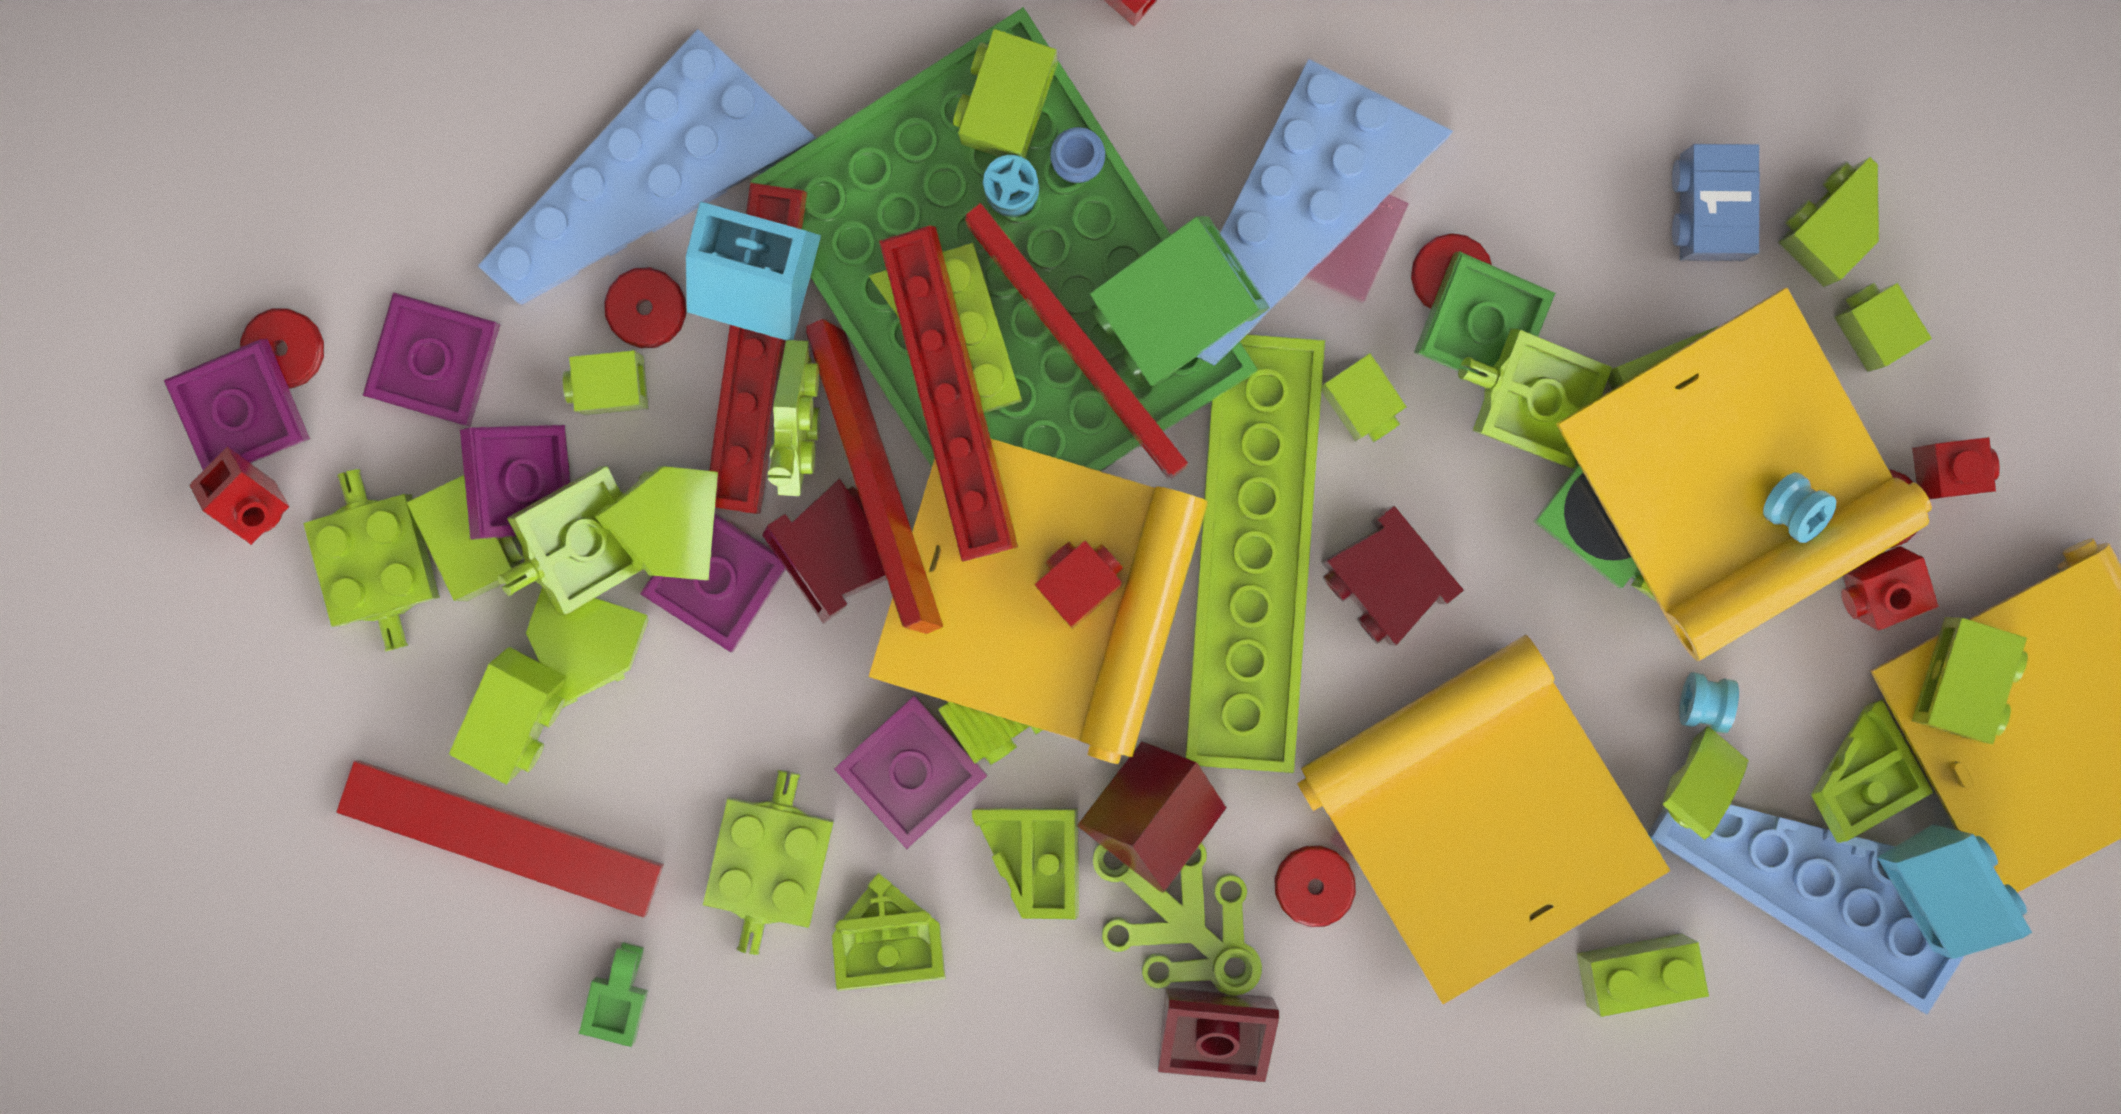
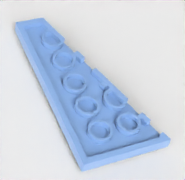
(673, 145)
(1317, 180)
(1821, 891)

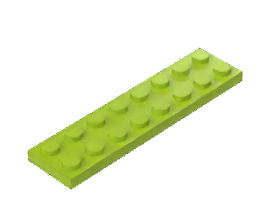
(1256, 560)

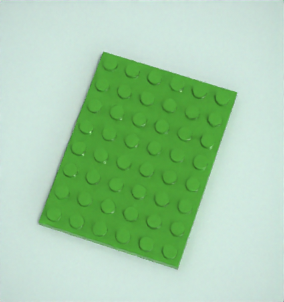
(905, 170)

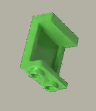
(1177, 301)

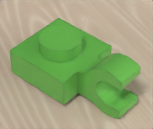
(614, 1004)

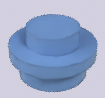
(1077, 155)

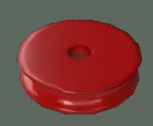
(1434, 259)
(624, 301)
(301, 336)
(1321, 907)

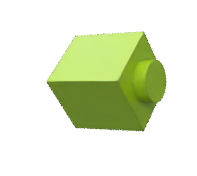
(1881, 325)
(606, 383)
(1364, 399)

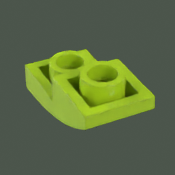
(1705, 784)

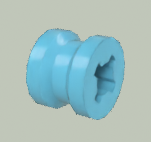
(1013, 175)
(1799, 507)
(1709, 702)

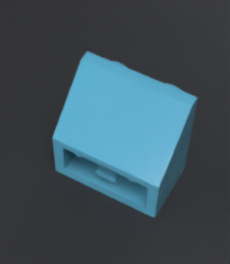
(748, 270)
(1955, 891)

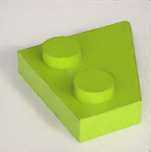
(1869, 776)
(1036, 856)

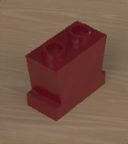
(828, 550)
(1390, 578)

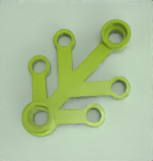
(1186, 925)

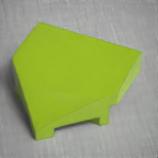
(666, 521)
(587, 644)
(886, 941)

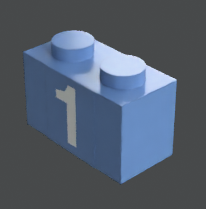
(1717, 202)

